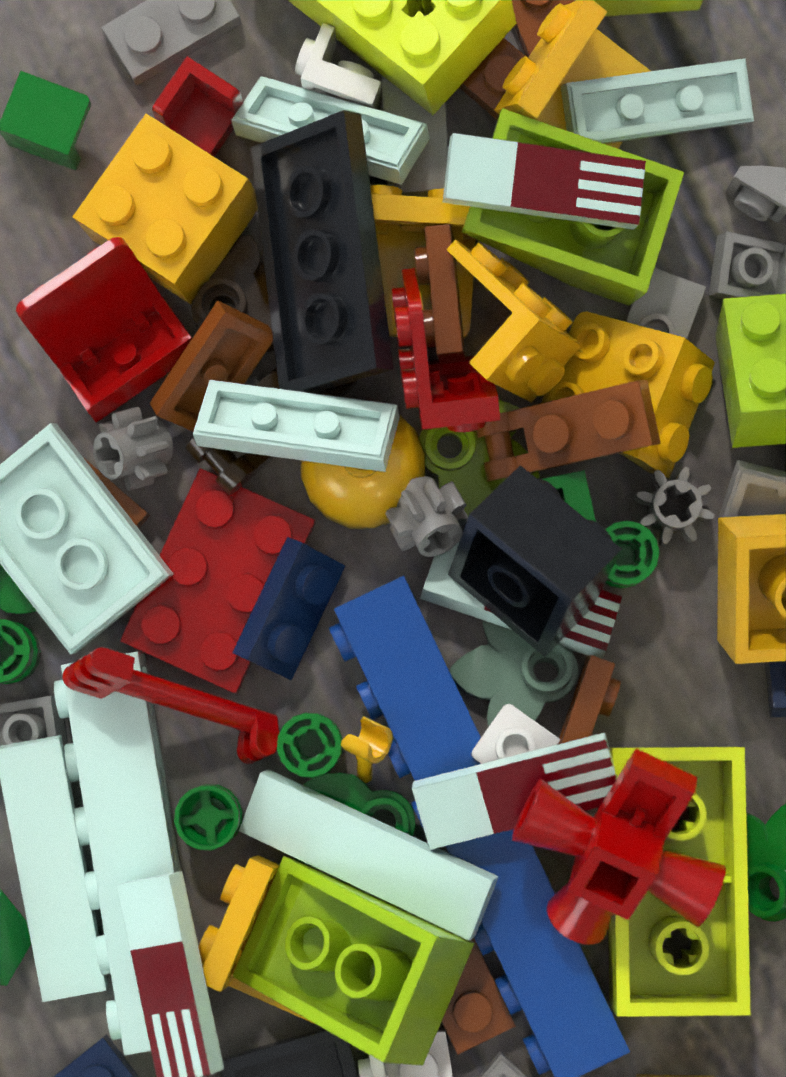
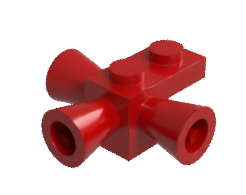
(621, 850)

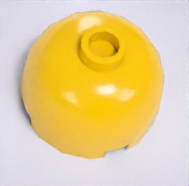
(362, 496)

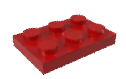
(220, 564)

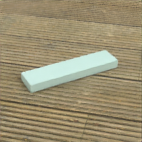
(368, 854)
(50, 867)

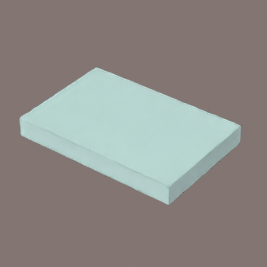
(71, 541)

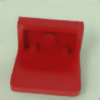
(105, 327)
(443, 393)

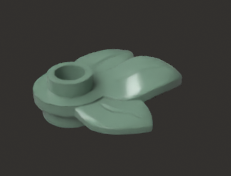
(505, 673)

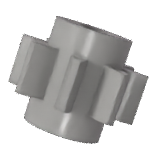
(133, 448)
(675, 489)
(428, 517)

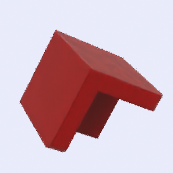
(198, 106)

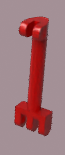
(111, 671)

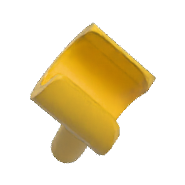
(369, 747)

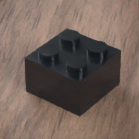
(533, 559)

